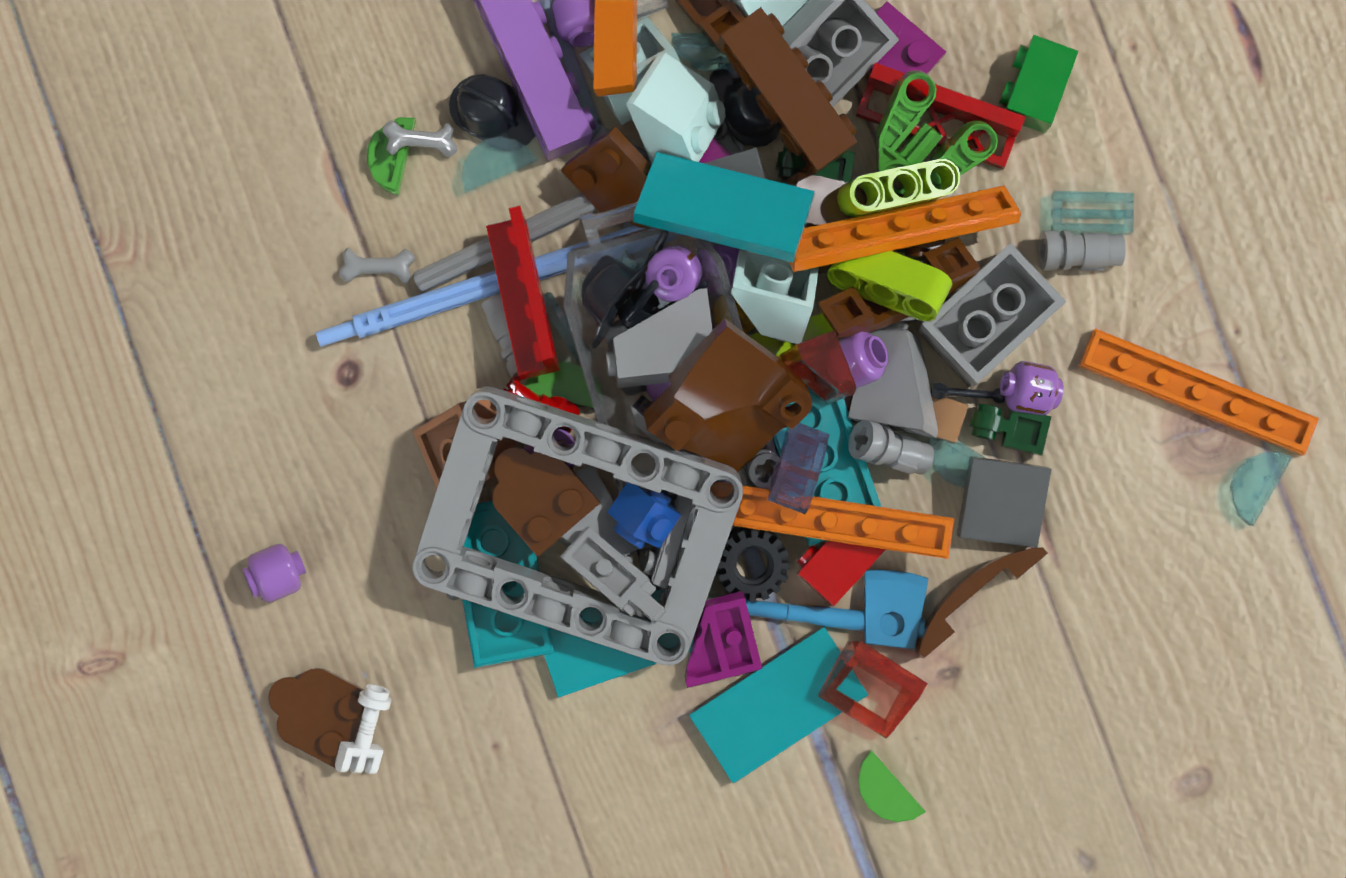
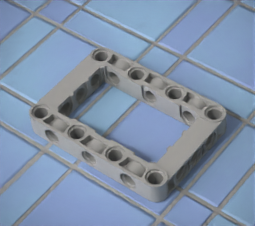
(556, 600)

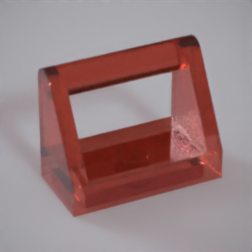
(822, 367)
(860, 654)

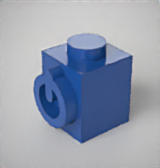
(643, 515)

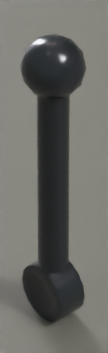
(941, 391)

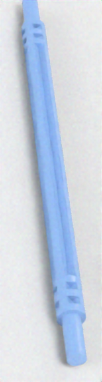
(444, 298)

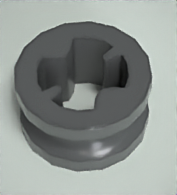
(760, 459)

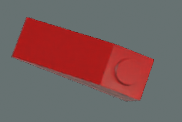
(835, 568)

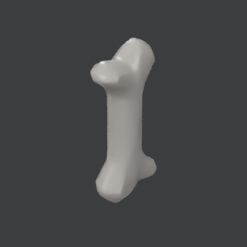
(401, 137)
(395, 265)

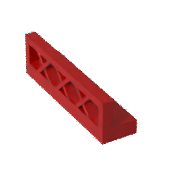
(948, 103)
(522, 296)

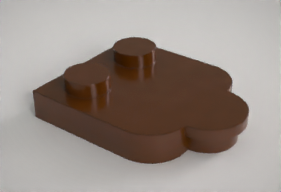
(609, 172)
(539, 496)
(317, 712)

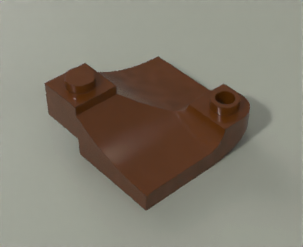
(728, 399)

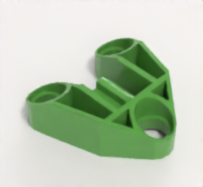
(901, 118)

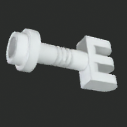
(362, 754)

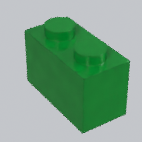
(1039, 81)

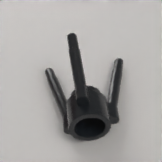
(642, 302)

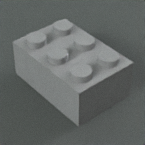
(991, 315)

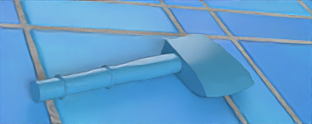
(889, 616)

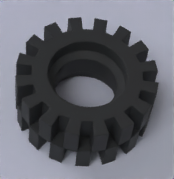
(776, 563)

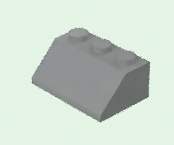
(839, 41)

